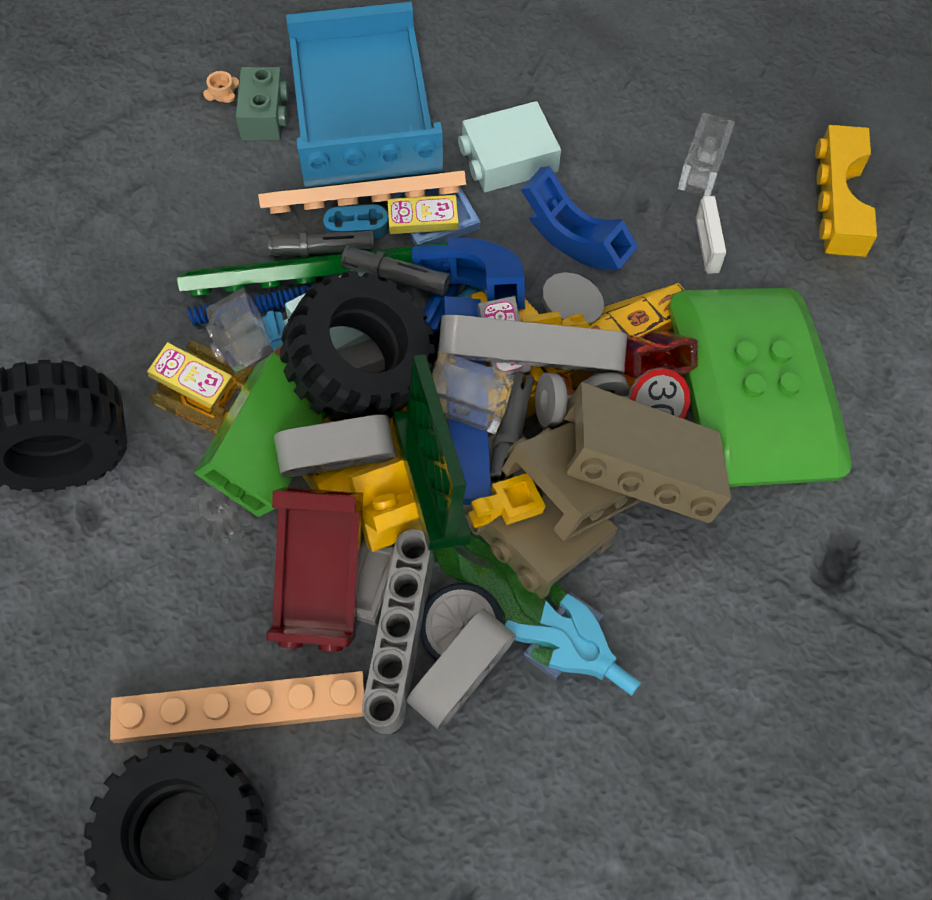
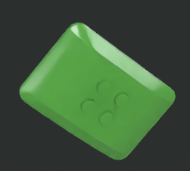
(763, 385)

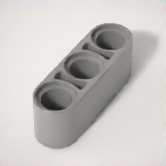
(334, 445)
(461, 669)

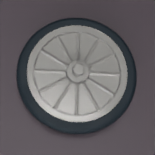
(450, 612)

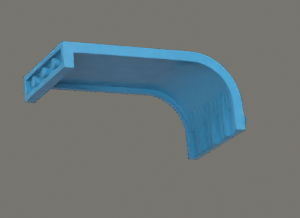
(361, 96)

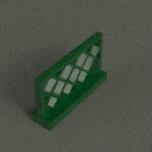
(432, 462)

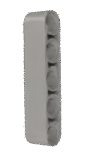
(533, 344)
(404, 648)

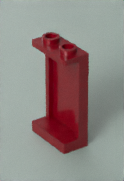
(316, 568)

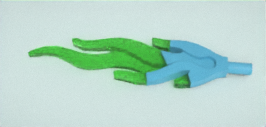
(575, 640)

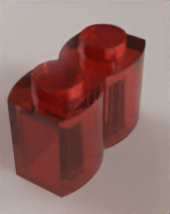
(659, 350)

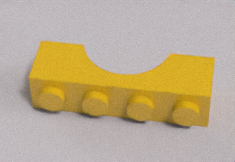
(846, 223)

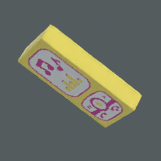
(423, 214)
(189, 376)

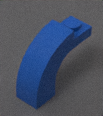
(572, 231)
(477, 264)

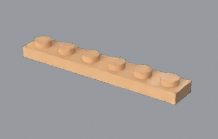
(348, 193)
(236, 707)

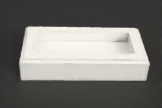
(710, 235)

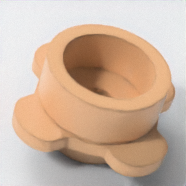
(221, 87)

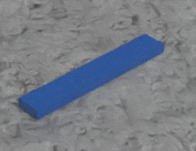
(469, 442)

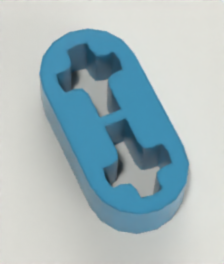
(357, 219)

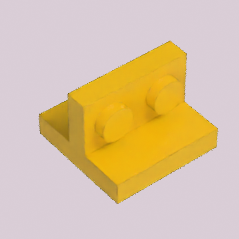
(386, 502)

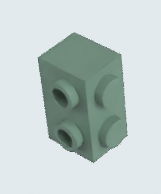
(260, 103)

